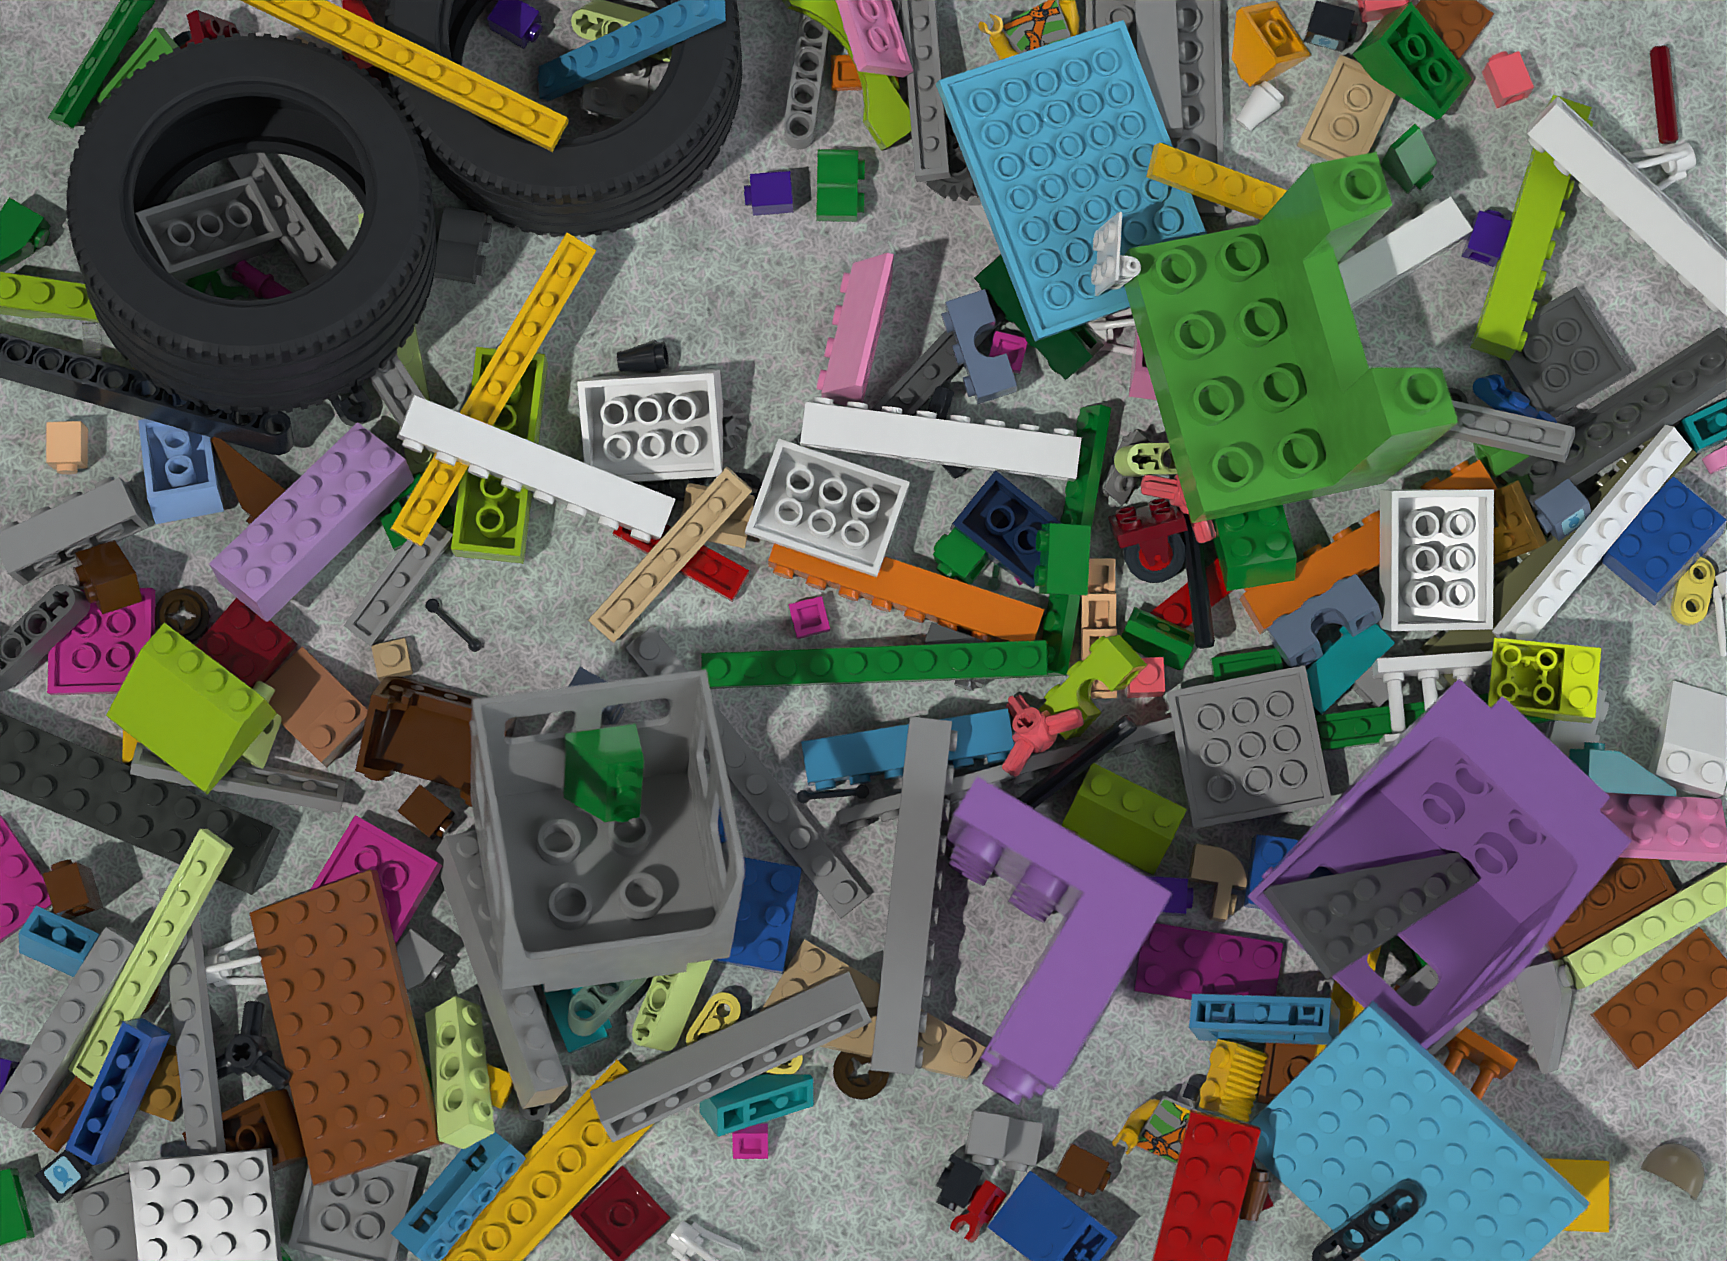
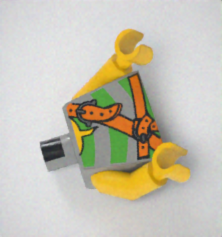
(1034, 28)
(1160, 1124)

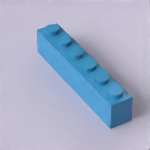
(883, 750)

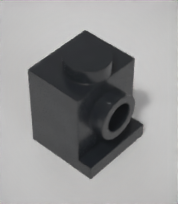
(957, 1183)

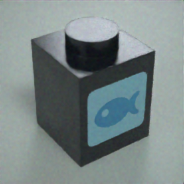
(1330, 26)
(65, 1176)

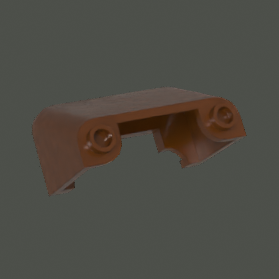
(419, 734)

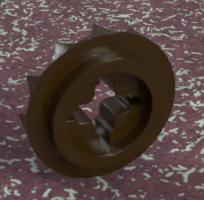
(194, 604)
(857, 1088)

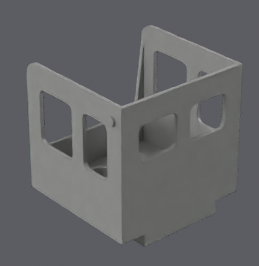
(596, 897)

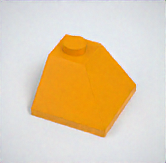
(1265, 43)

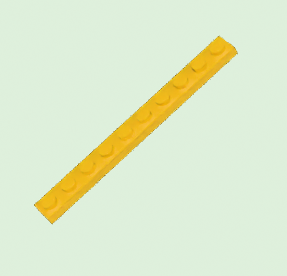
(420, 68)
(498, 381)

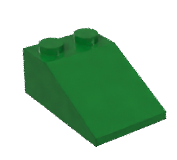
(1413, 61)

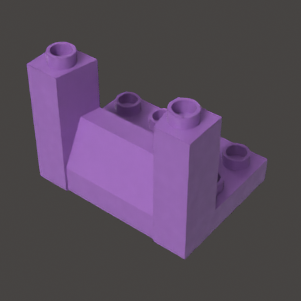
(1102, 928)

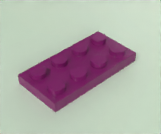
(1194, 961)

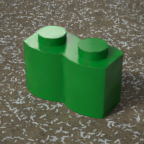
(838, 185)

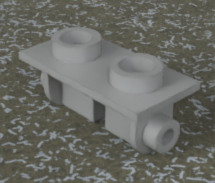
(1113, 482)

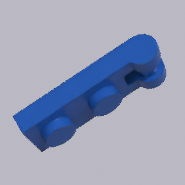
(1494, 393)

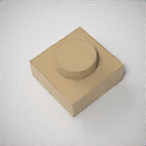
(392, 659)

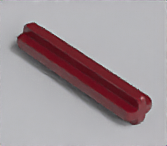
(1664, 94)

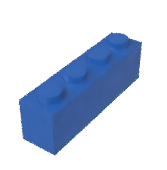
(118, 1091)

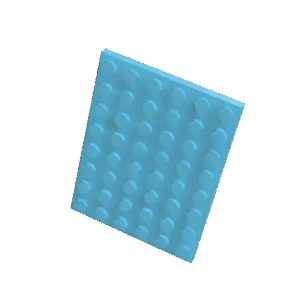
(1056, 153)
(1390, 1113)

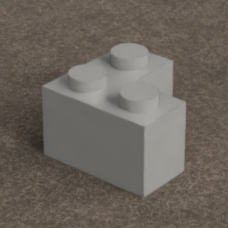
(1003, 1139)

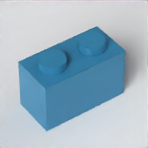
(56, 941)

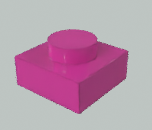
(1012, 346)
(809, 617)
(751, 1142)

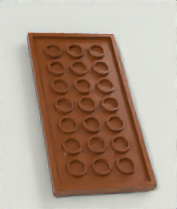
(346, 1028)

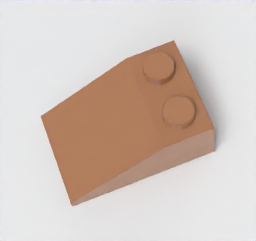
(316, 707)

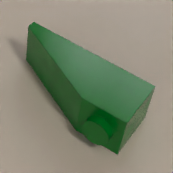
(20, 233)

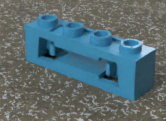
(1264, 1019)
(458, 1198)

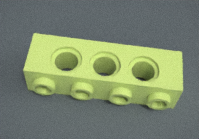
(459, 1073)

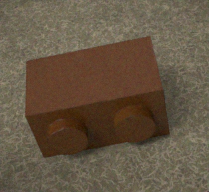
(107, 577)
(72, 889)

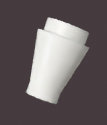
(1261, 104)

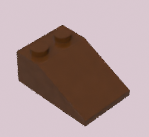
(265, 1123)

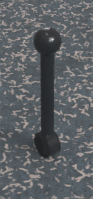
(433, 607)
(861, 792)

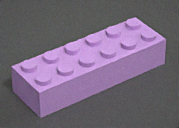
(312, 521)

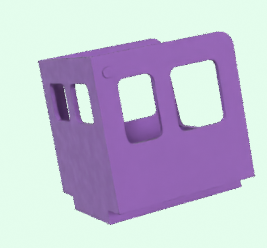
(1515, 814)

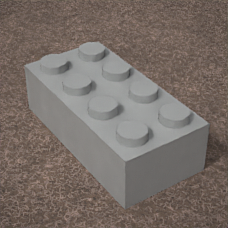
(209, 229)
(80, 522)

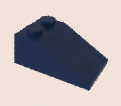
(1005, 526)

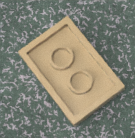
(1346, 113)

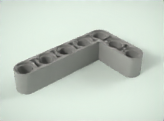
(808, 81)

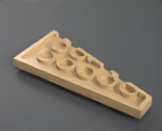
(944, 1048)

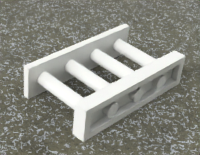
(1428, 670)

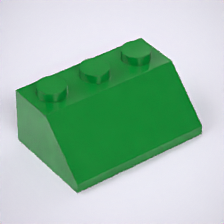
(604, 772)

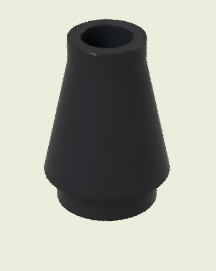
(646, 357)

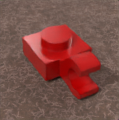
(982, 1207)

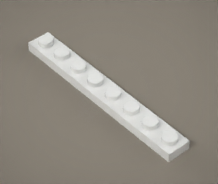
(1594, 536)

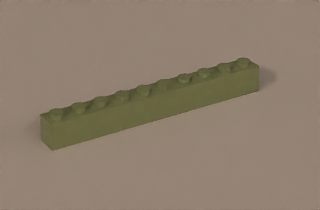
(1515, 582)

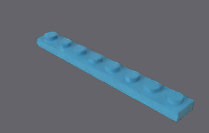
(628, 45)

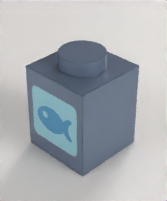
(1562, 510)

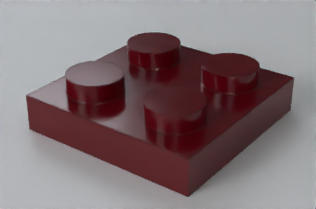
(620, 1215)

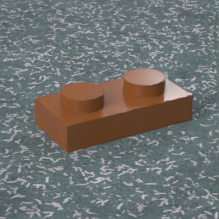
(62, 1117)

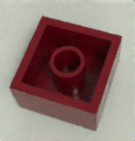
(246, 644)

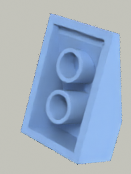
(179, 472)

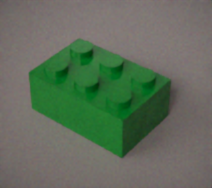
(1255, 548)

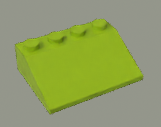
(188, 709)

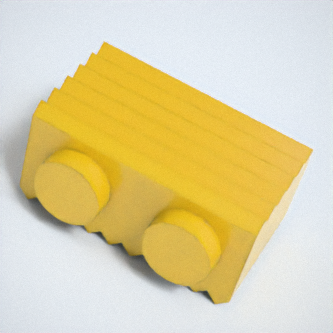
(1232, 1080)

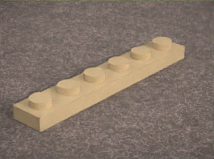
(670, 554)

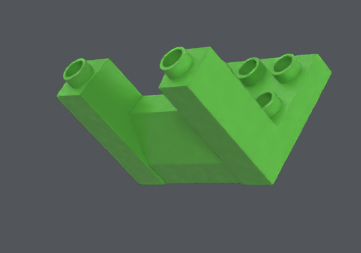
(1266, 359)

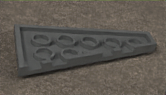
(1359, 910)

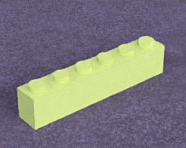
(1648, 929)

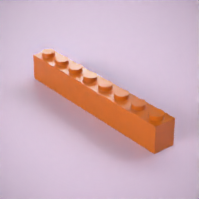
(1348, 555)
(918, 594)

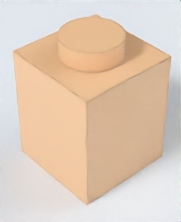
(67, 446)

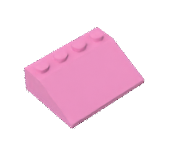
(857, 330)

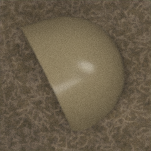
(1678, 1166)

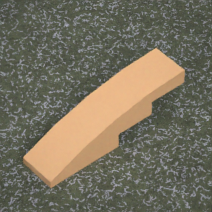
(1098, 613)

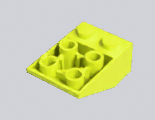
(1546, 679)

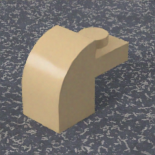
(1224, 871)

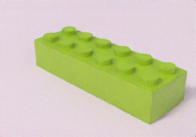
(489, 517)

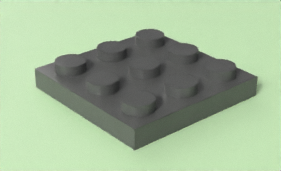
(1565, 356)

